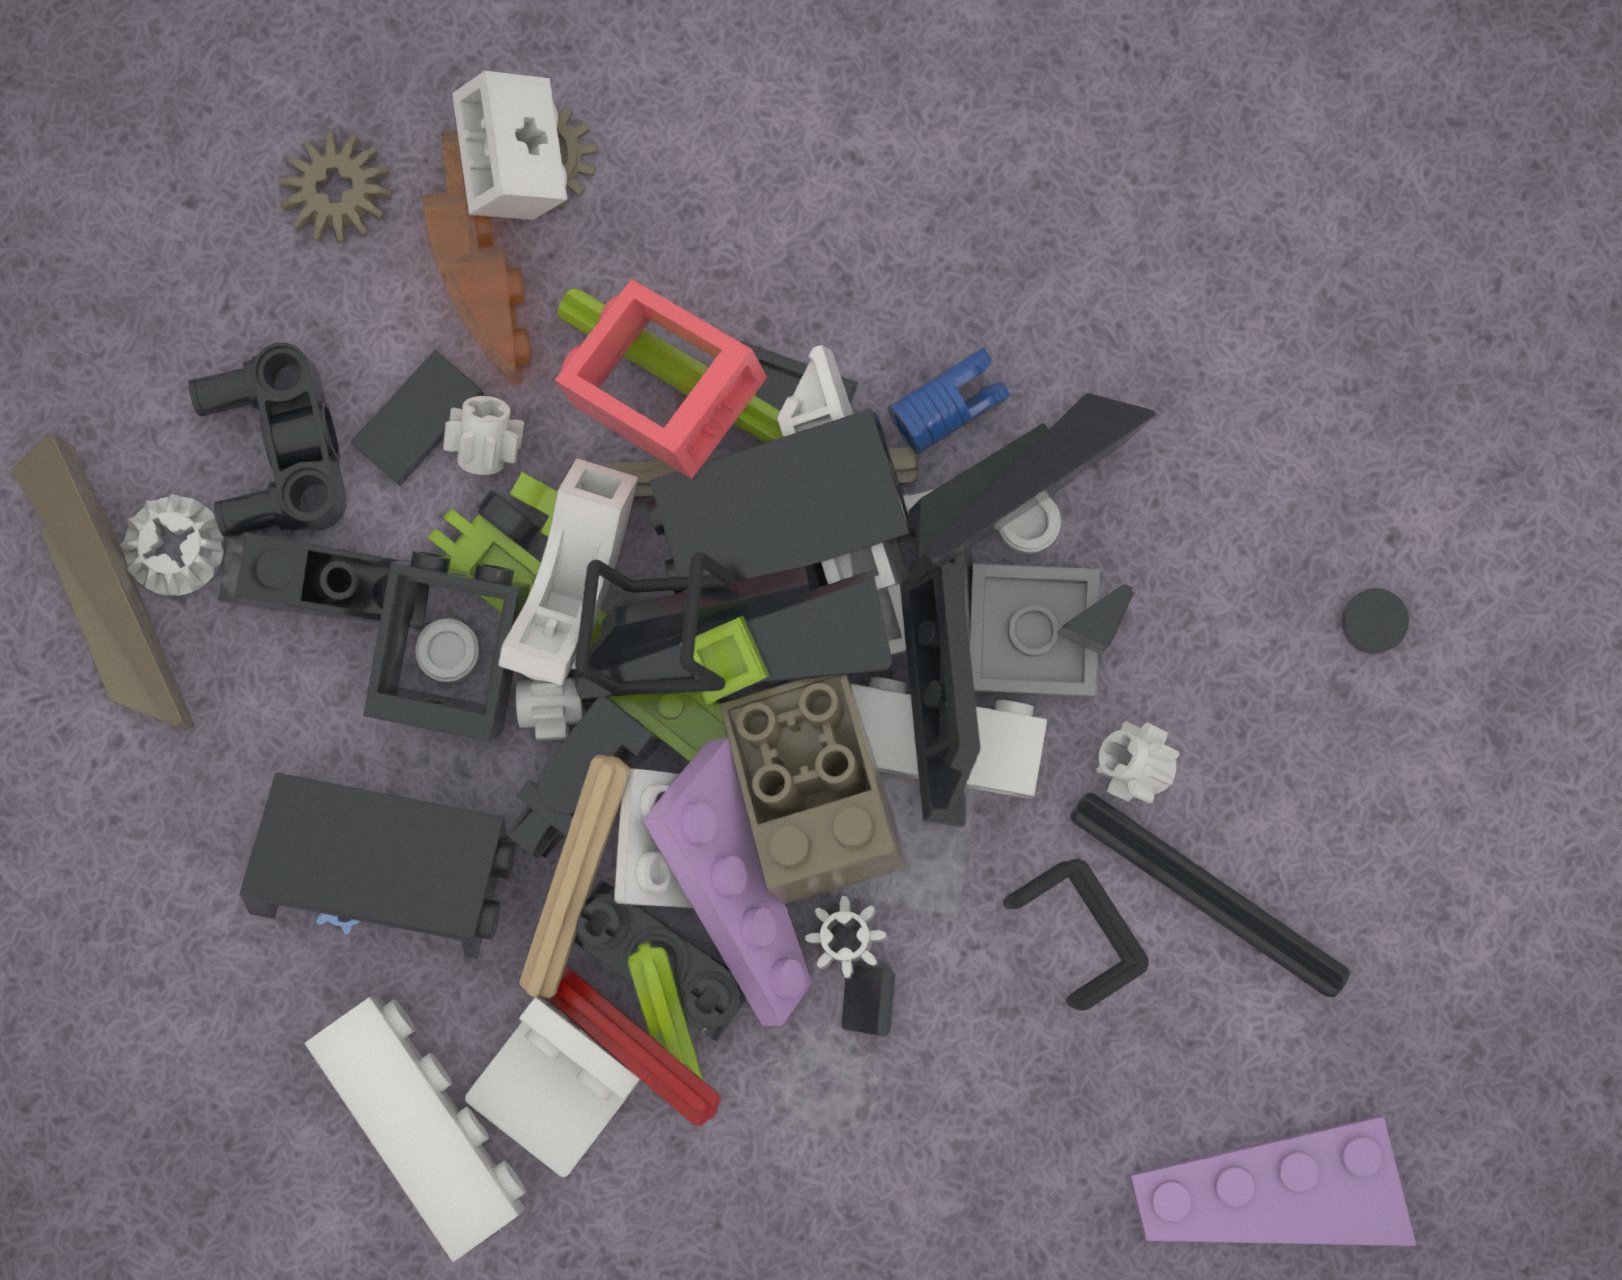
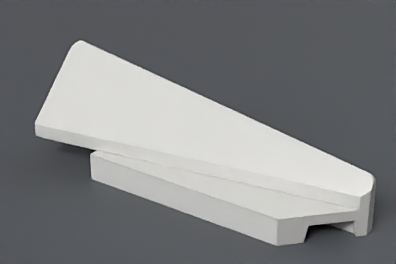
(820, 400)

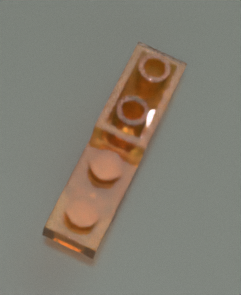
(477, 279)

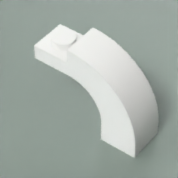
(585, 526)

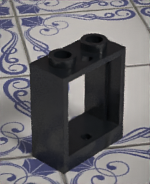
(426, 710)

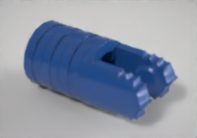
(939, 408)

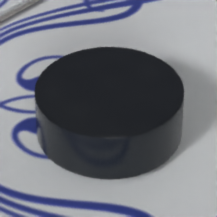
(507, 518)
(1375, 621)

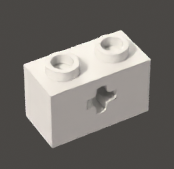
(509, 145)

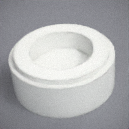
(1033, 530)
(448, 650)

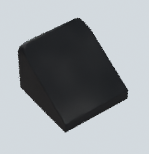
(1099, 623)
(868, 1000)

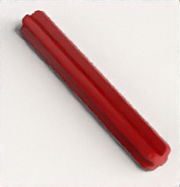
(636, 1049)

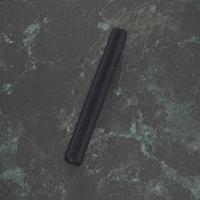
(1210, 895)

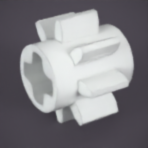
(483, 435)
(548, 707)
(1137, 762)
(847, 919)

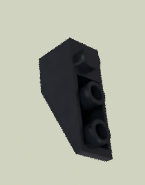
(309, 579)

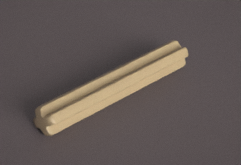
(574, 876)

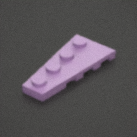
(714, 856)
(1291, 1190)

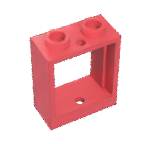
(706, 410)

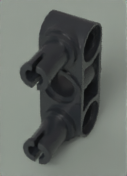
(296, 438)
(703, 983)

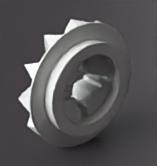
(201, 551)

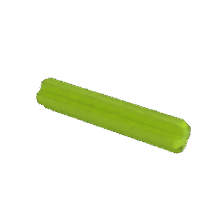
(662, 1003)

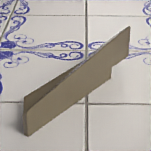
(99, 584)

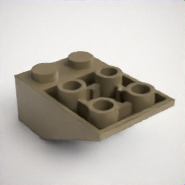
(811, 787)

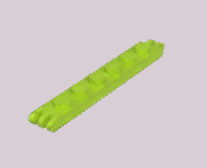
(676, 718)

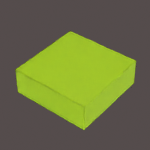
(732, 655)

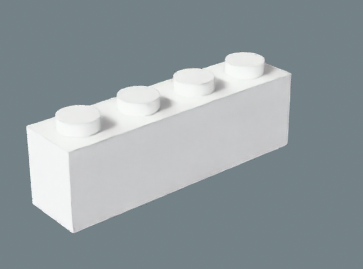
(1008, 739)
(417, 1126)

